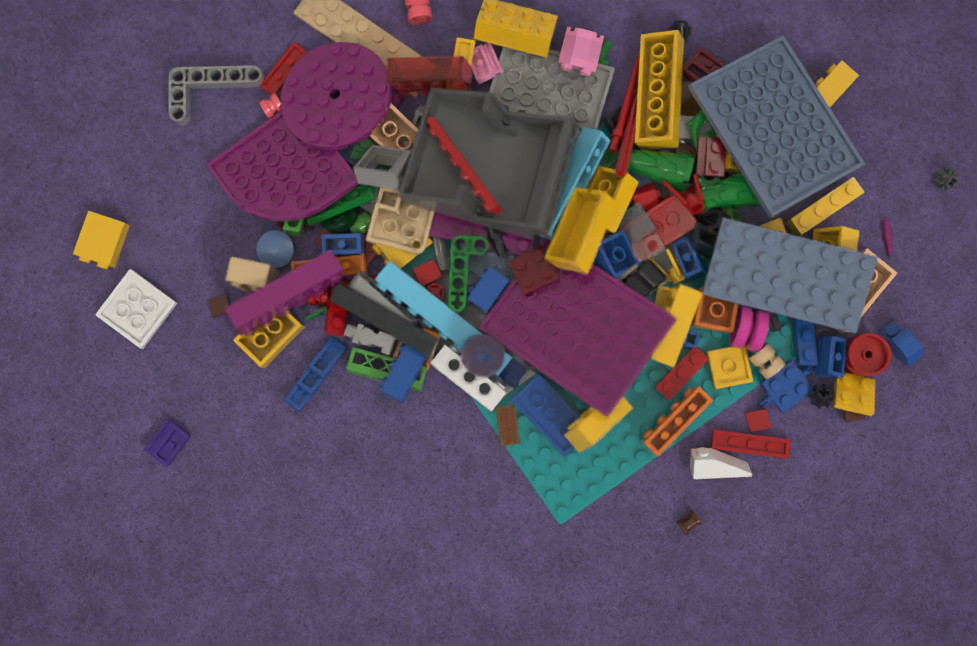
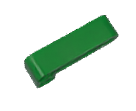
(462, 273)

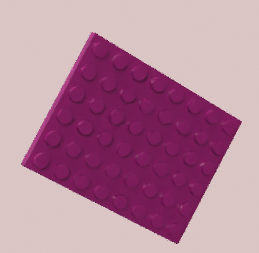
(581, 332)

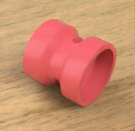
(270, 106)

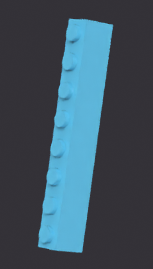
(429, 307)

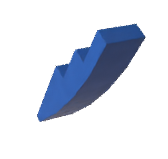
(315, 374)

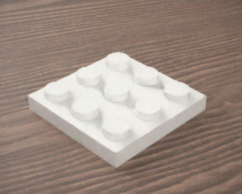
(136, 309)

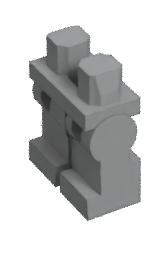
(364, 336)

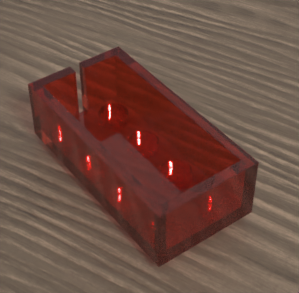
(424, 73)

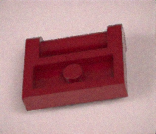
(703, 62)

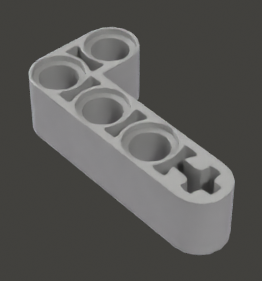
(367, 287)

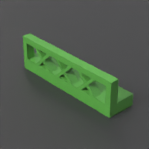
(375, 374)

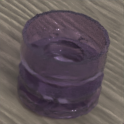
(476, 345)

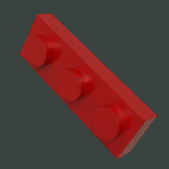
(335, 316)
(681, 373)

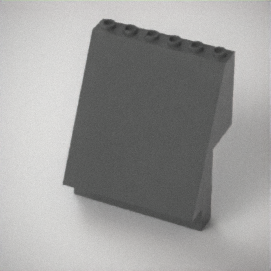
(513, 154)

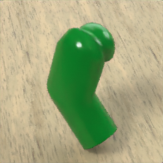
(606, 45)

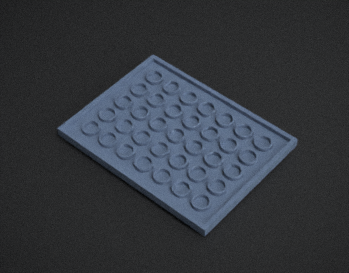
(776, 126)

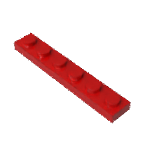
(459, 160)

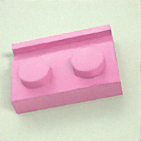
(485, 63)

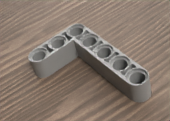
(207, 81)

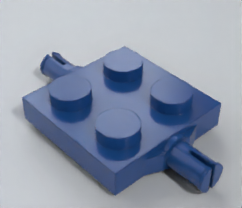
(786, 387)

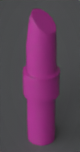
(888, 236)

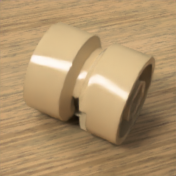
(760, 358)

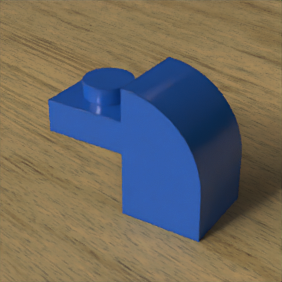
(903, 342)

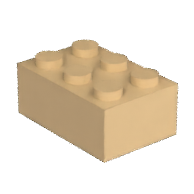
(250, 275)

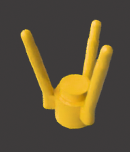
(676, 274)

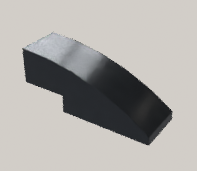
(704, 240)

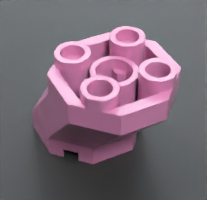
(580, 51)

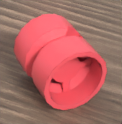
(418, 11)

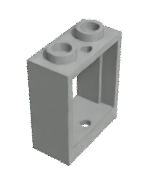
(375, 155)

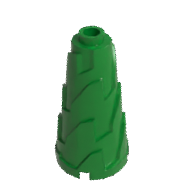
(662, 165)
(729, 193)

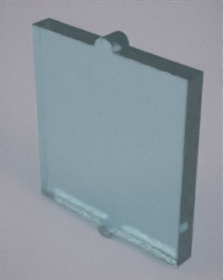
(636, 223)

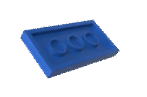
(546, 412)

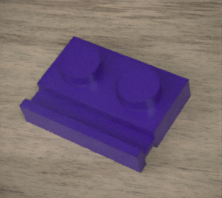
(167, 442)

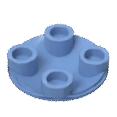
(275, 248)

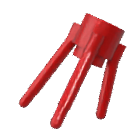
(691, 201)

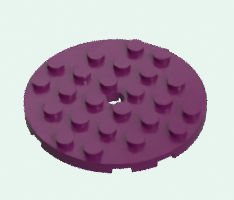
(339, 121)

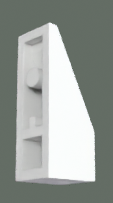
(710, 463)

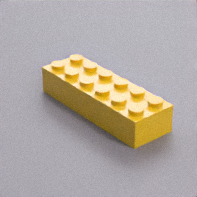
(659, 90)

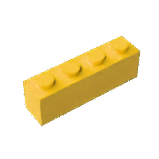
(836, 82)
(824, 207)

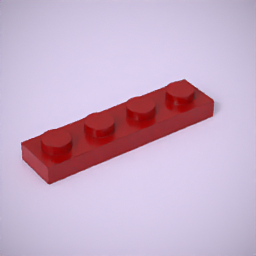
(750, 444)

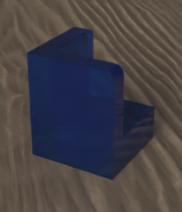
(513, 373)

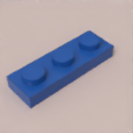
(805, 342)

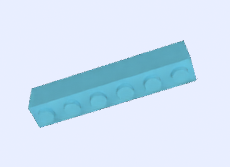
(581, 167)

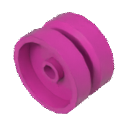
(750, 328)

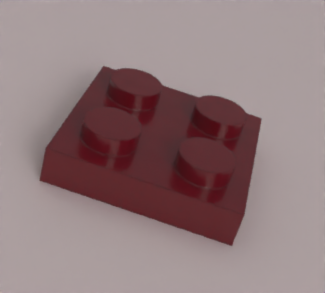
(533, 270)

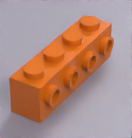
(676, 421)

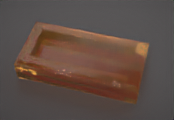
(507, 425)

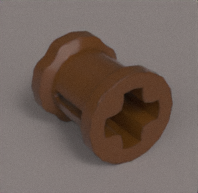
(689, 522)

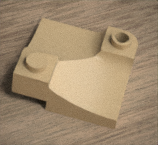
(398, 223)

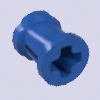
(695, 341)

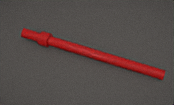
(617, 133)

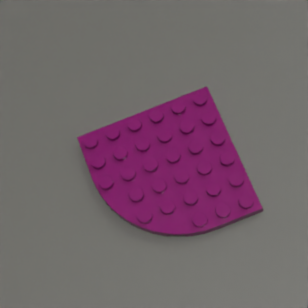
(281, 176)

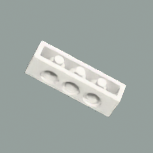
(489, 400)

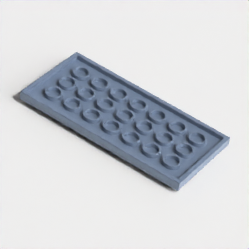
(789, 275)

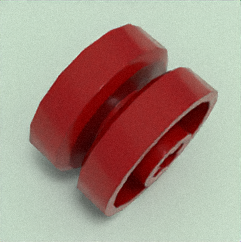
(877, 353)

